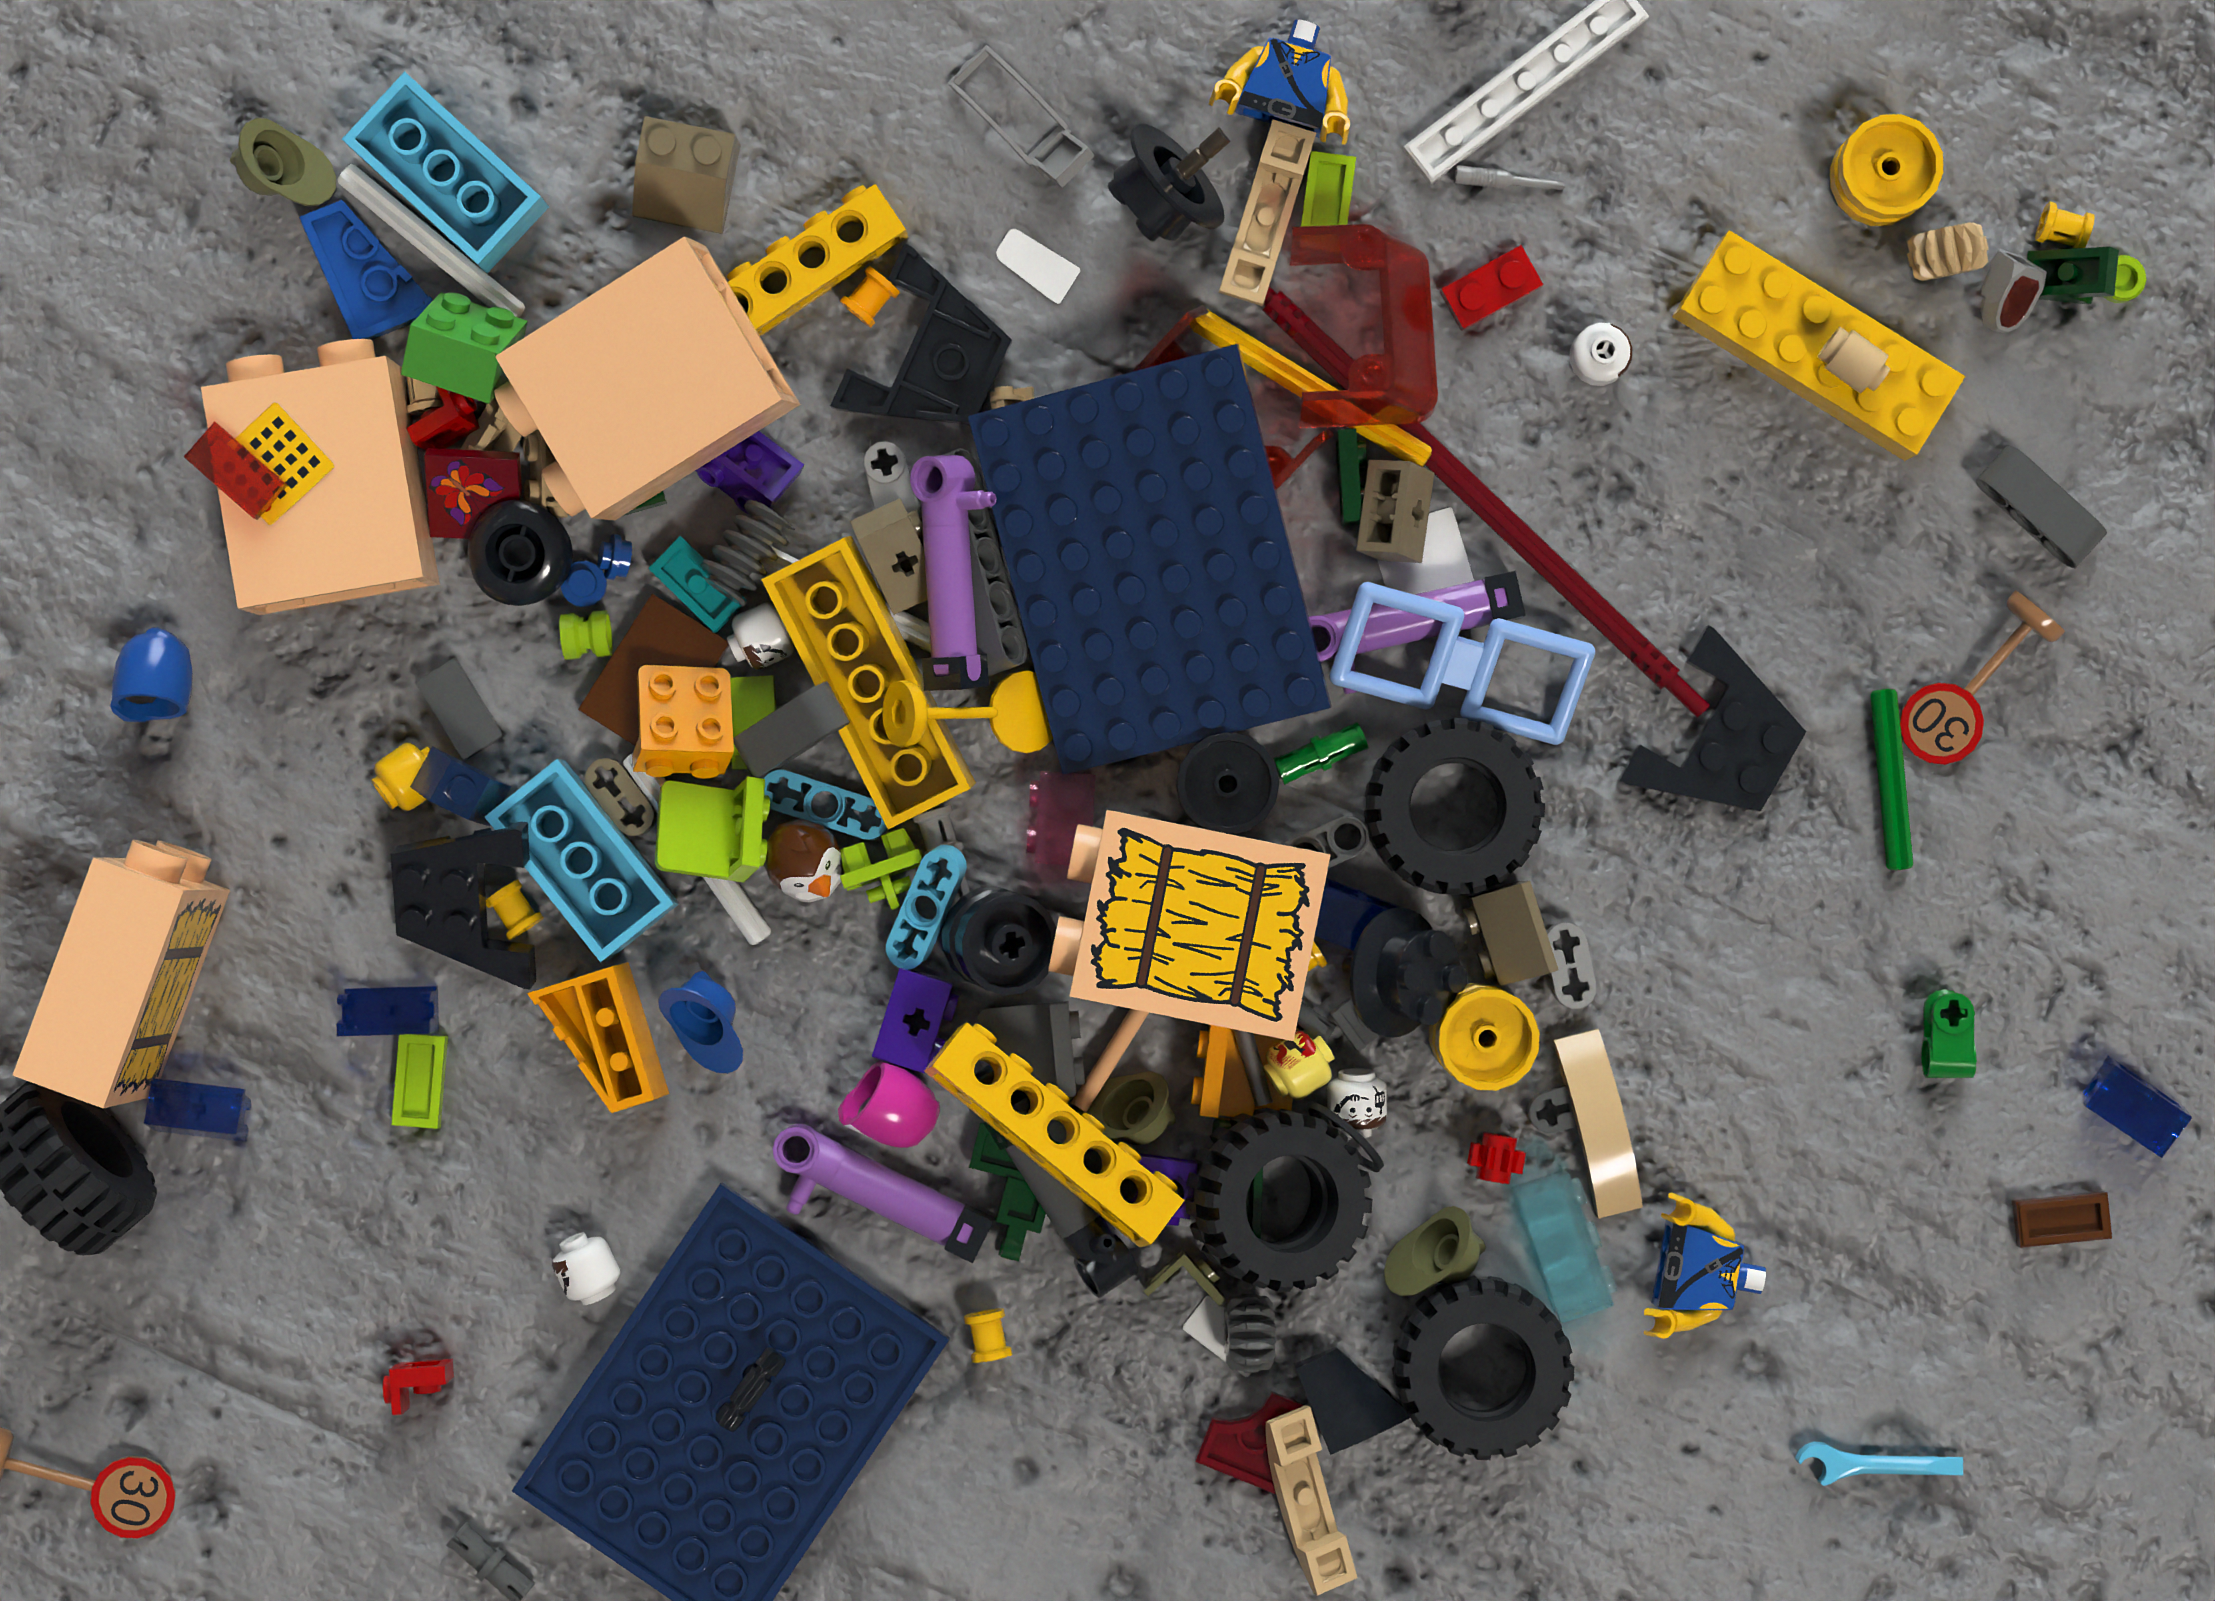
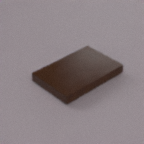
(655, 638)

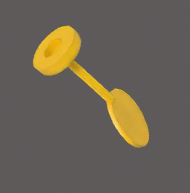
(1014, 713)

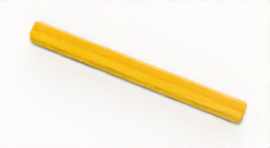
(1300, 380)

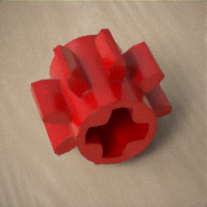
(1496, 1158)

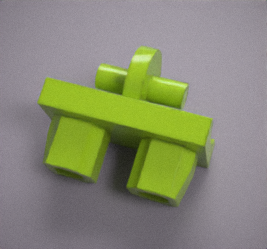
(861, 872)

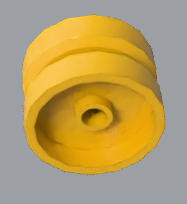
(1908, 153)
(1511, 1042)

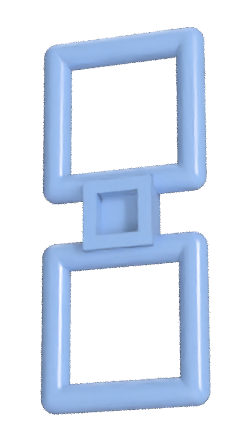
(1461, 663)

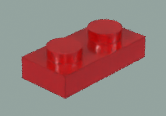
(1491, 288)

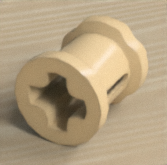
(422, 396)

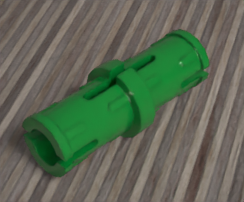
(1320, 753)

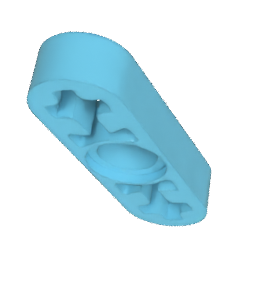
(796, 783)
(942, 895)

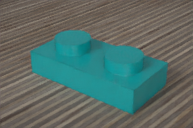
(682, 573)

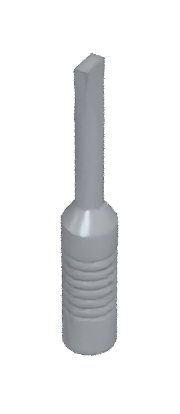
(1499, 179)

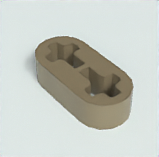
(611, 803)

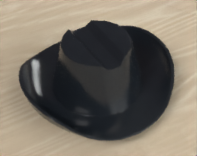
(519, 553)

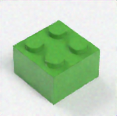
(457, 345)

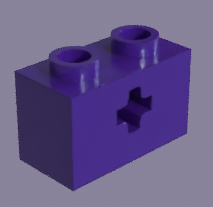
(909, 993)

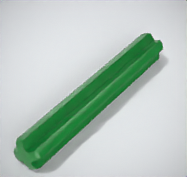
(1891, 779)

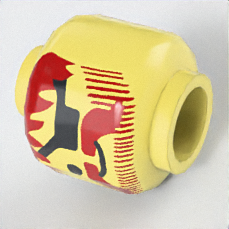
(1299, 1065)

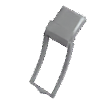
(1059, 154)

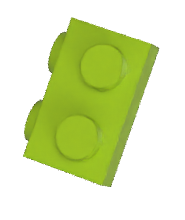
(712, 829)

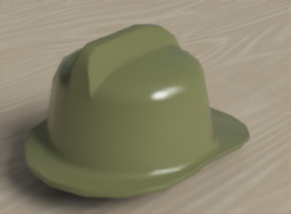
(282, 163)
(1133, 1107)
(1434, 1253)

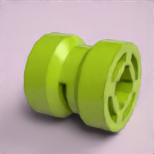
(581, 635)

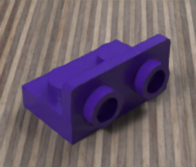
(752, 471)

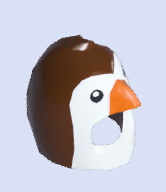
(804, 860)

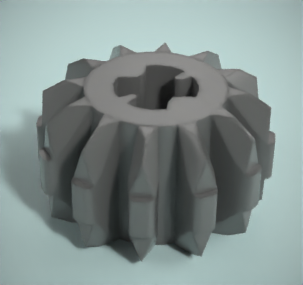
(1249, 1333)

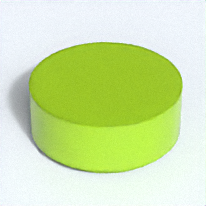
(2129, 280)

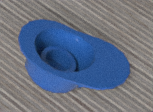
(703, 1021)

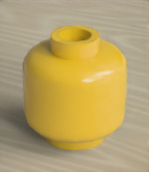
(397, 773)

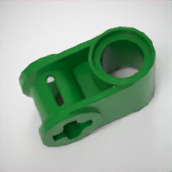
(1948, 1043)

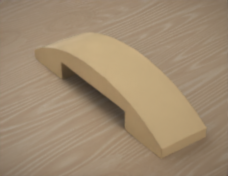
(1267, 212)
(1599, 1122)
(1305, 1501)

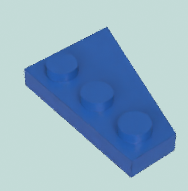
(366, 281)

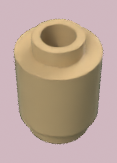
(1854, 360)

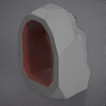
(2010, 291)

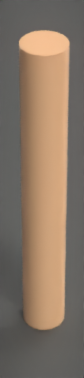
(1109, 1059)

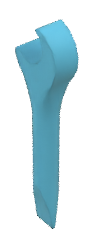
(1842, 1464)

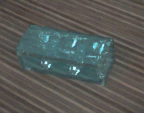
(1565, 1245)

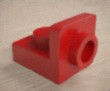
(445, 424)
(421, 1375)

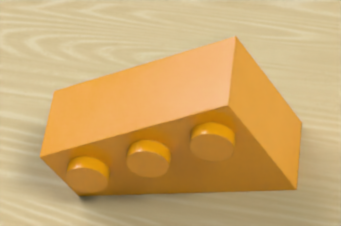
(607, 1034)

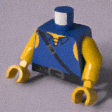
(1288, 85)
(1698, 1270)

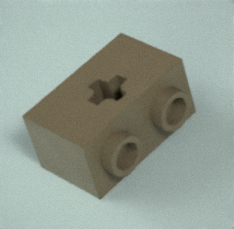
(1395, 511)
(884, 535)

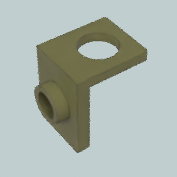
(1200, 1271)

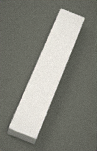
(1522, 85)

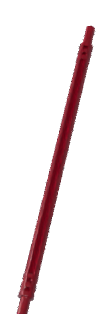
(1499, 517)

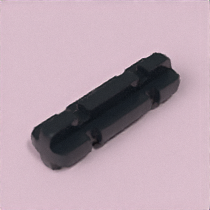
(750, 1389)

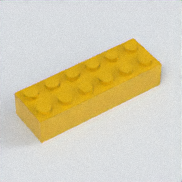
(1784, 320)
(857, 647)

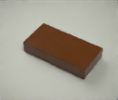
(2062, 1219)

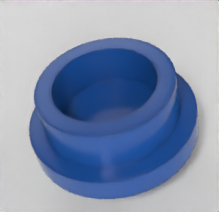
(615, 557)
(584, 584)

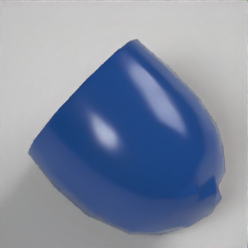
(156, 667)

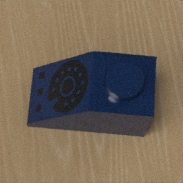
(459, 786)

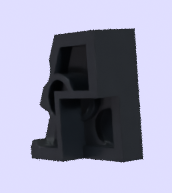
(1346, 1400)

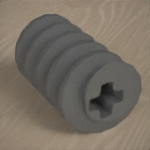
(745, 551)

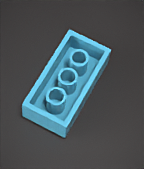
(445, 172)
(585, 861)

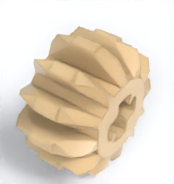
(1947, 251)

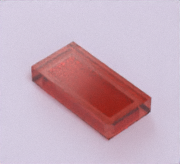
(235, 470)

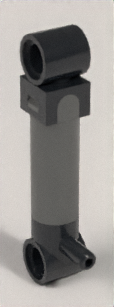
(1097, 1252)

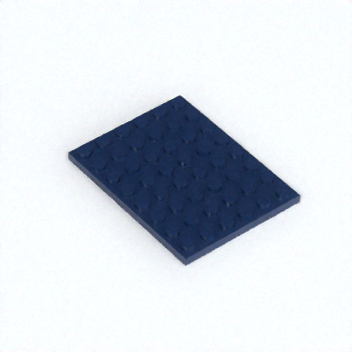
(1150, 560)
(639, 1448)

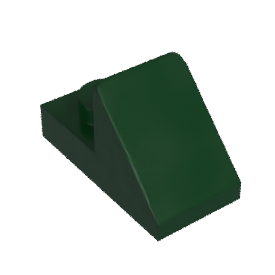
(2077, 273)

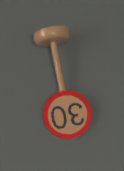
(1946, 721)
(127, 1498)

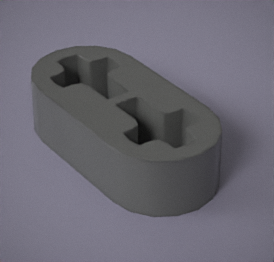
(1556, 1096)

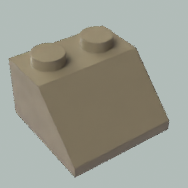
(684, 174)
(1510, 933)

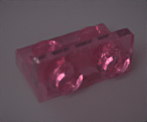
(1061, 806)

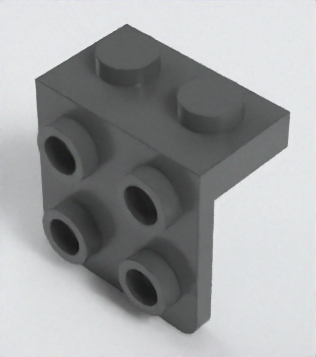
(1042, 1038)

